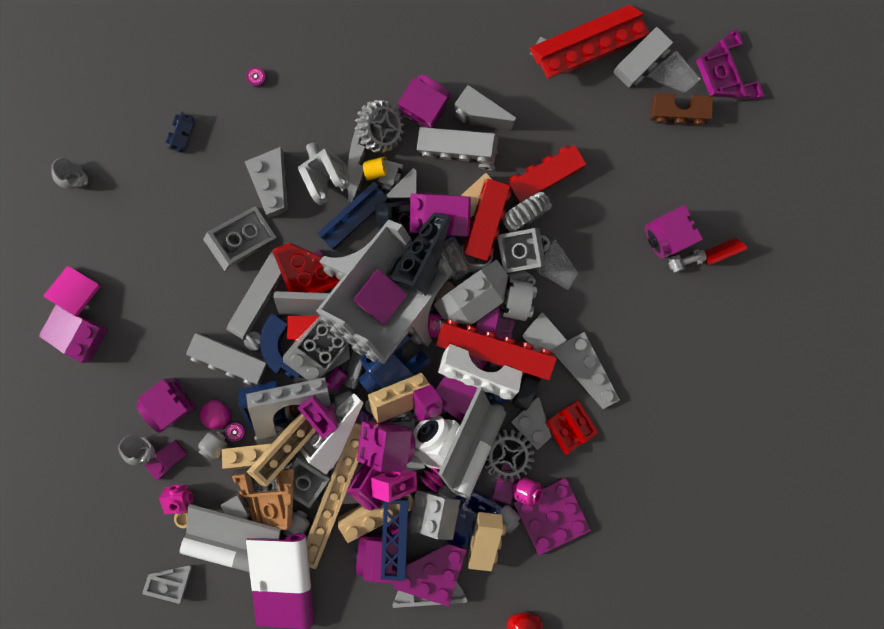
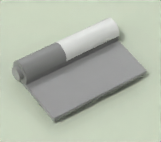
(472, 445)
(222, 537)

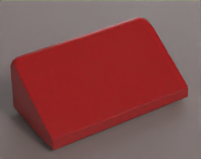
(724, 251)

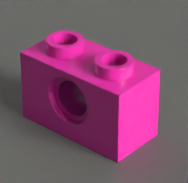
(394, 485)

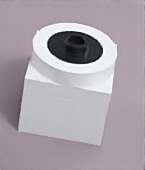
(434, 440)

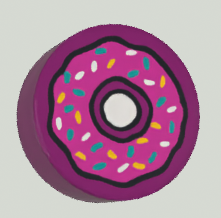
(256, 77)
(235, 431)

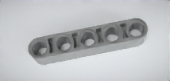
(255, 298)

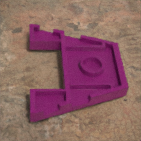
(721, 72)

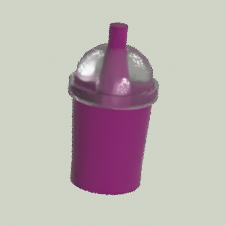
(335, 380)

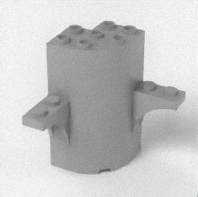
(353, 322)

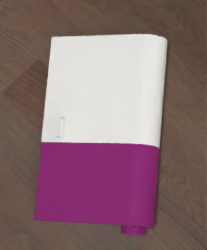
(281, 582)

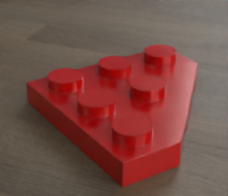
(302, 270)

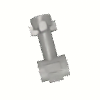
(677, 263)

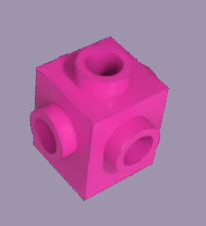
(176, 499)

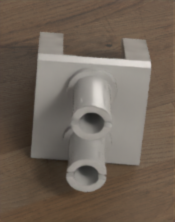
(319, 169)

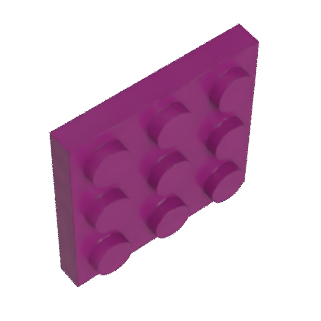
(554, 518)

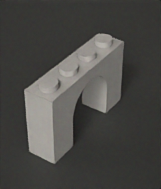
(265, 403)

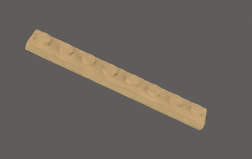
(333, 497)

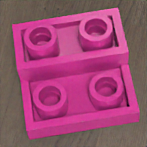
(72, 291)

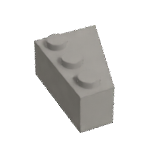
(269, 181)

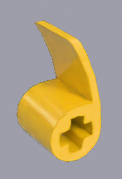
(375, 168)

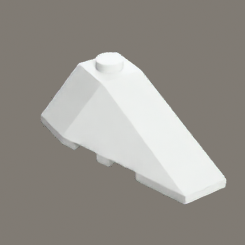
(326, 452)

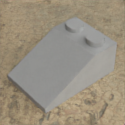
(480, 111)
(239, 238)

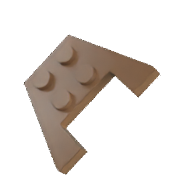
(269, 507)

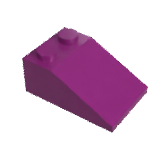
(456, 206)
(73, 335)

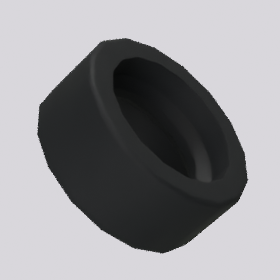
(527, 391)

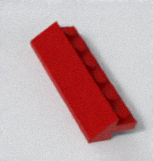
(590, 41)

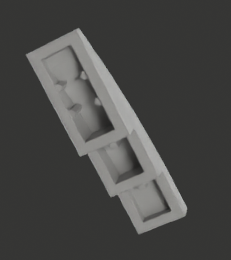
(355, 169)

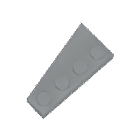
(586, 368)

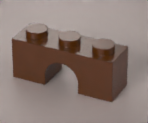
(664, 110)

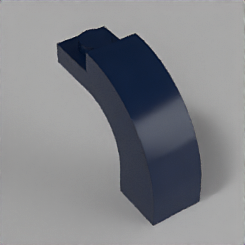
(271, 345)

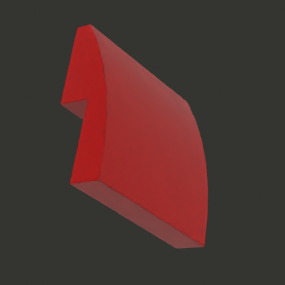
(571, 427)

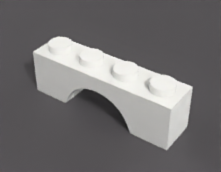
(458, 365)

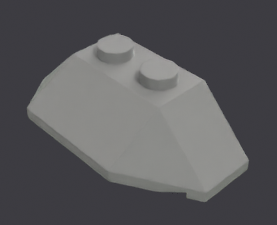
(475, 295)

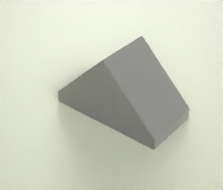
(404, 188)

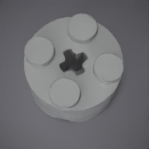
(518, 300)

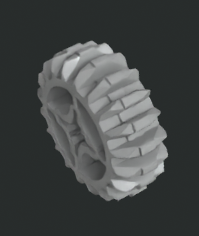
(372, 134)
(526, 212)
(516, 451)

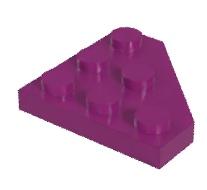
(434, 574)

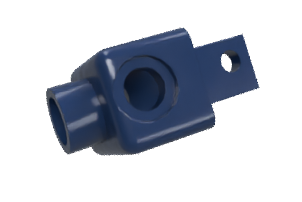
(393, 370)

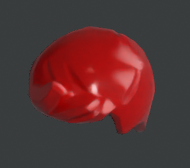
(524, 621)

